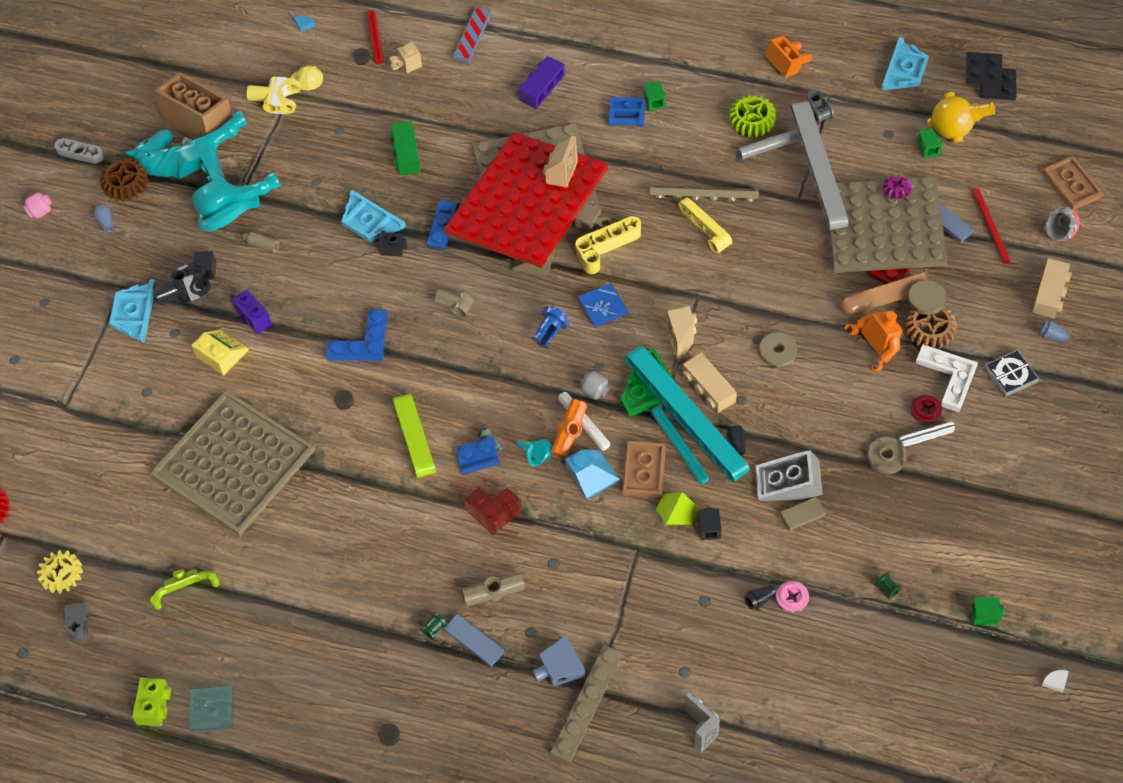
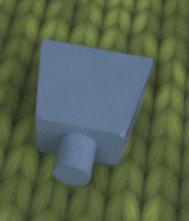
(559, 664)

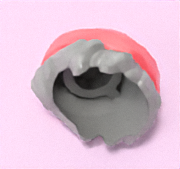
(1062, 224)

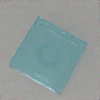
(211, 709)

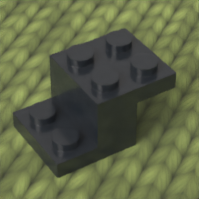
(993, 79)

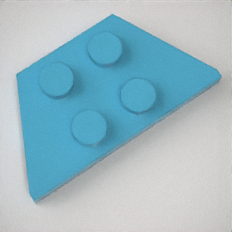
(905, 67)
(368, 218)
(132, 310)

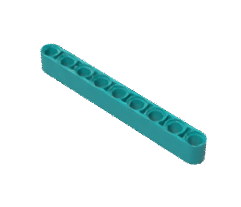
(687, 413)

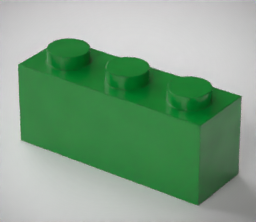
(405, 148)

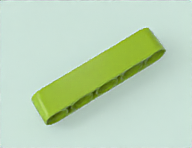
(414, 435)

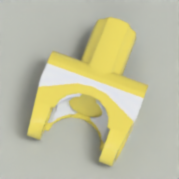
(275, 94)

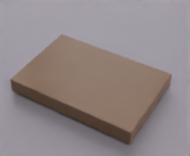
(1072, 183)
(644, 469)

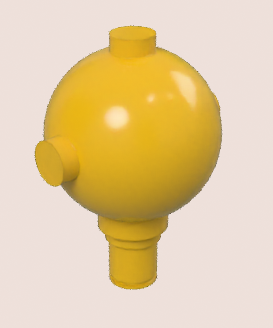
(956, 116)

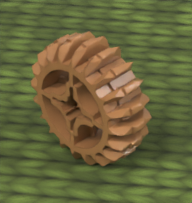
(927, 328)

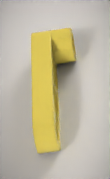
(718, 236)

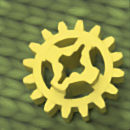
(57, 570)

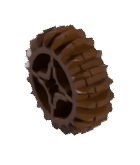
(124, 179)

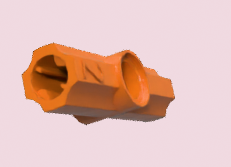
(565, 437)

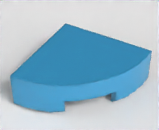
(304, 22)

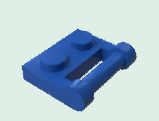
(627, 107)

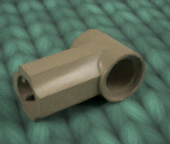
(459, 304)

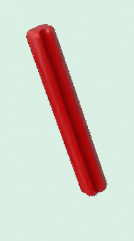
(375, 38)

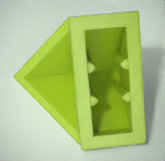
(677, 509)

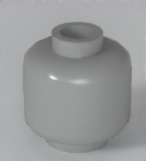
(594, 385)

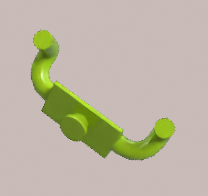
(181, 580)

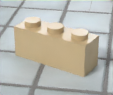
(1052, 288)
(709, 383)

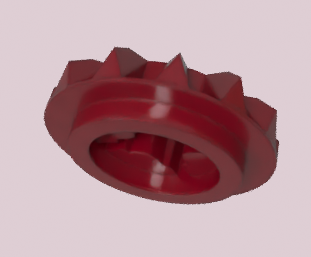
(928, 402)

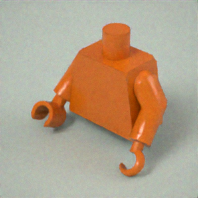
(881, 332)

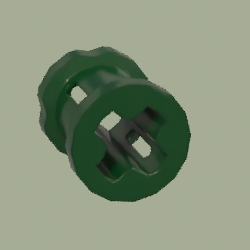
(894, 588)
(433, 626)

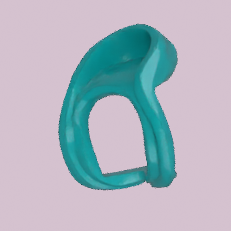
(539, 450)

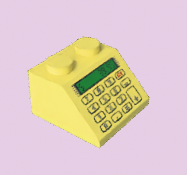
(218, 350)

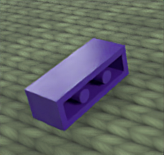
(541, 82)

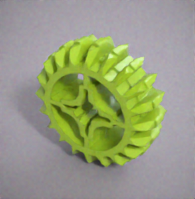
(752, 121)

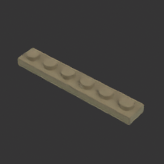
(710, 192)
(586, 704)

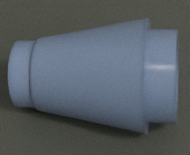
(104, 218)
(1054, 332)

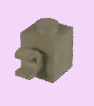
(590, 218)

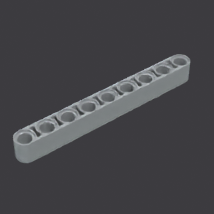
(819, 165)

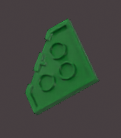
(637, 395)

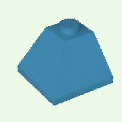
(590, 472)

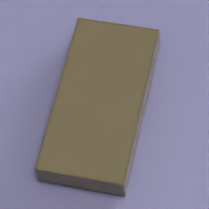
(802, 513)

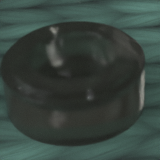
(361, 56)
(343, 399)
(389, 734)

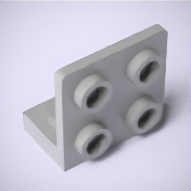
(708, 722)

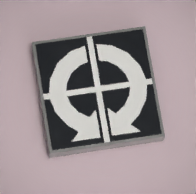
(1011, 373)

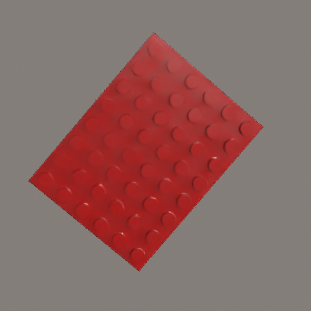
(514, 206)

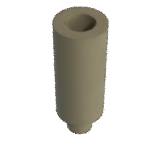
(261, 241)

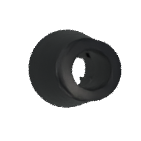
(736, 438)
(758, 597)

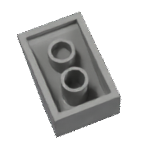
(789, 478)

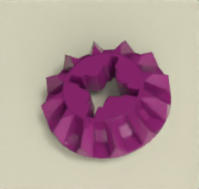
(898, 192)

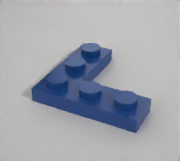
(369, 350)

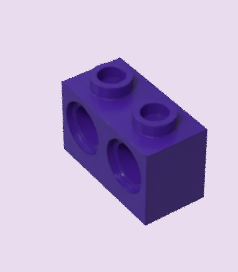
(251, 311)

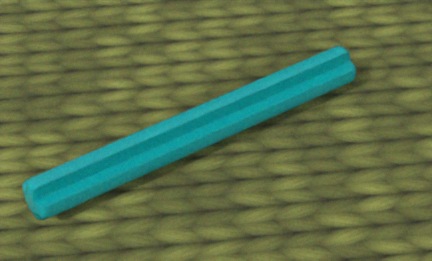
(680, 445)

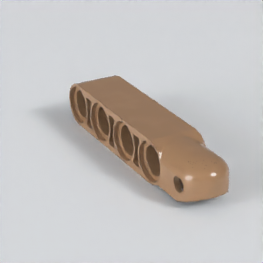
(880, 295)

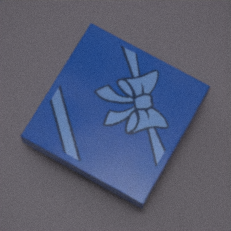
(602, 305)

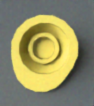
(308, 77)

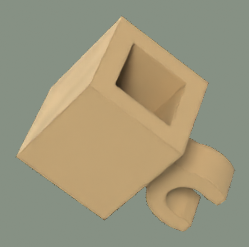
(407, 57)

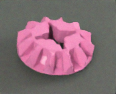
(793, 588)

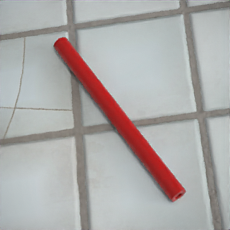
(991, 226)

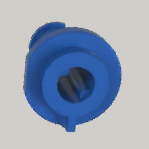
(552, 322)

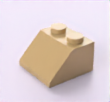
(562, 163)
(681, 330)

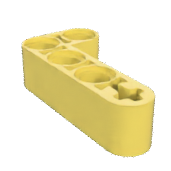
(604, 241)

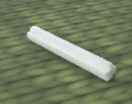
(587, 425)

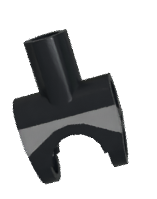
(183, 285)

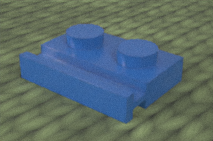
(477, 455)

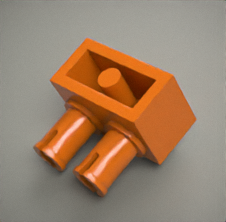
(786, 56)

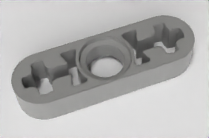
(74, 145)

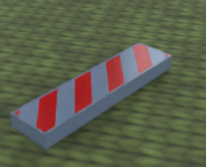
(472, 35)

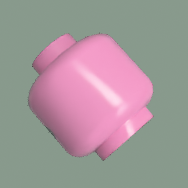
(37, 205)

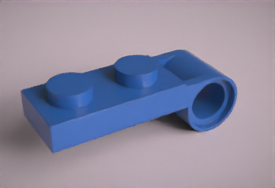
(444, 213)

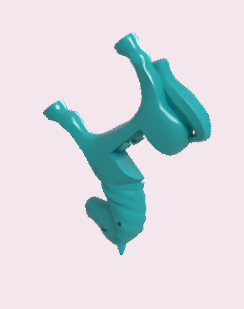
(217, 200)

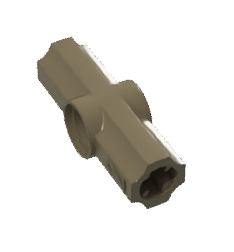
(481, 593)

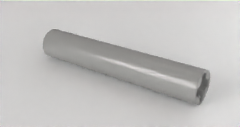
(768, 144)

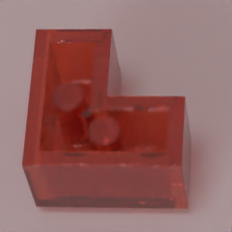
(493, 513)

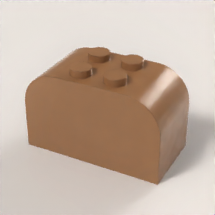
(192, 106)

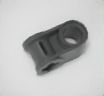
(820, 107)
(76, 621)

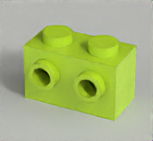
(151, 702)

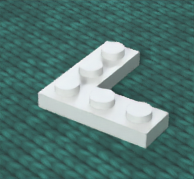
(960, 369)

